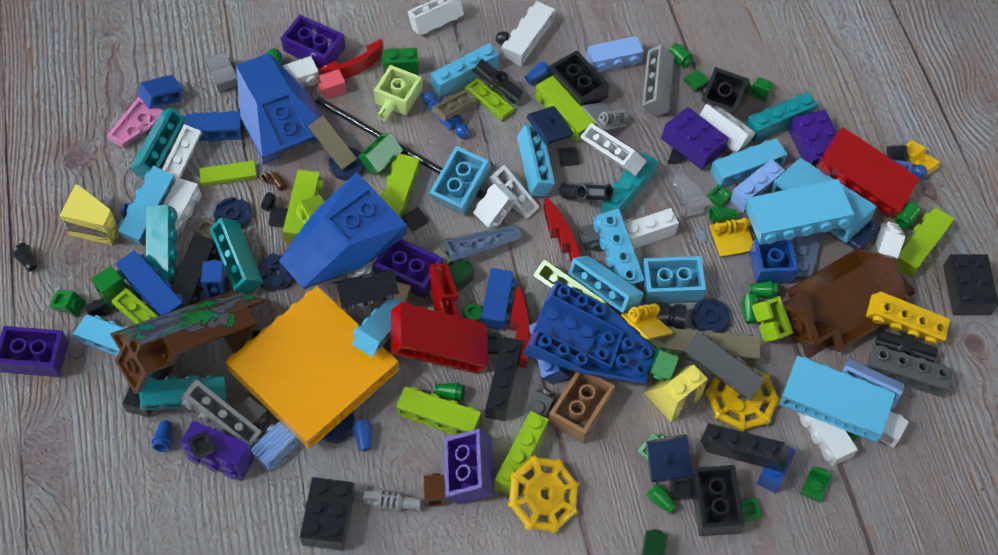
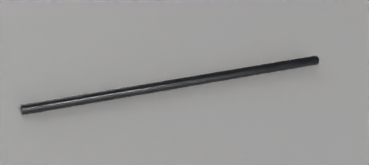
(376, 134)

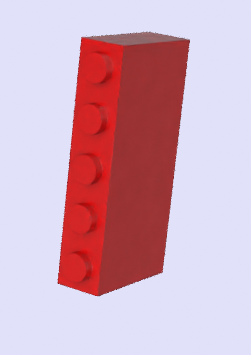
(867, 172)
(439, 338)

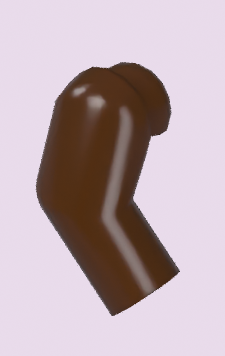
(273, 178)

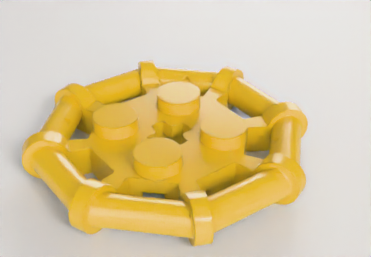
(743, 408)
(532, 494)

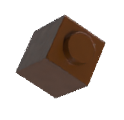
(434, 490)

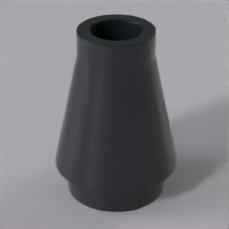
(24, 255)

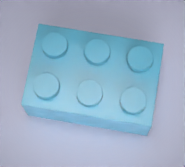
(460, 180)
(673, 279)

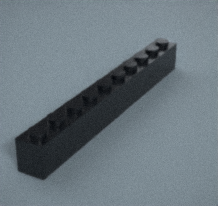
(189, 286)

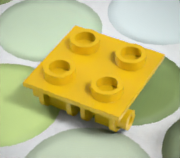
(732, 237)
(646, 322)

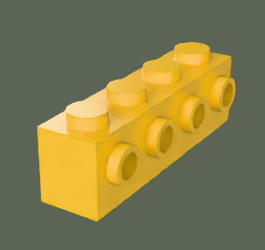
(908, 318)

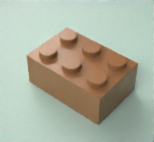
(581, 405)

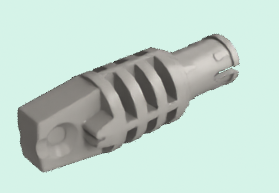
(391, 500)

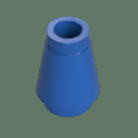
(538, 73)
(363, 434)
(163, 437)

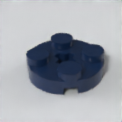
(274, 282)

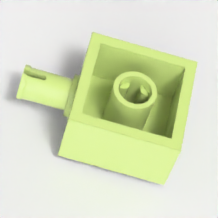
(397, 92)

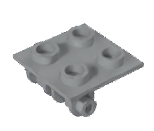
(605, 116)

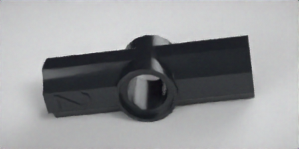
(490, 75)
(586, 191)
(907, 344)

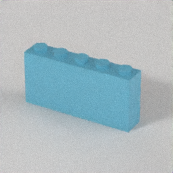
(805, 174)
(799, 212)
(837, 398)

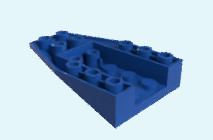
(274, 107)
(343, 235)
(588, 338)

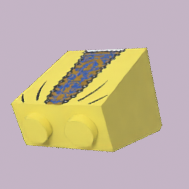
(88, 218)
(679, 392)

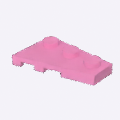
(133, 123)

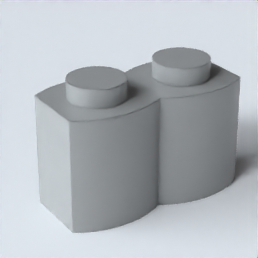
(222, 72)

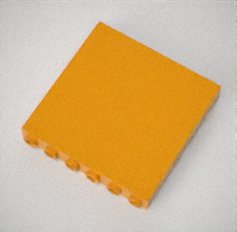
(309, 368)

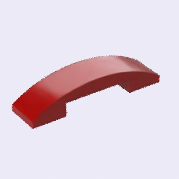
(359, 63)

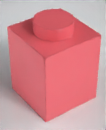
(332, 84)

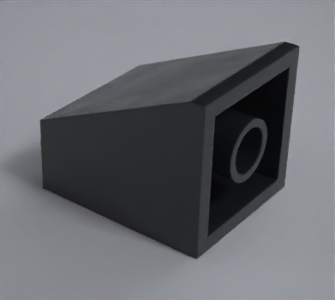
(727, 90)

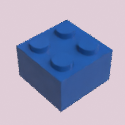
(773, 261)

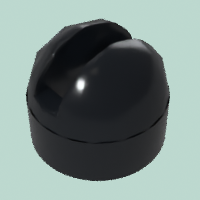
(501, 37)

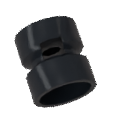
(673, 315)

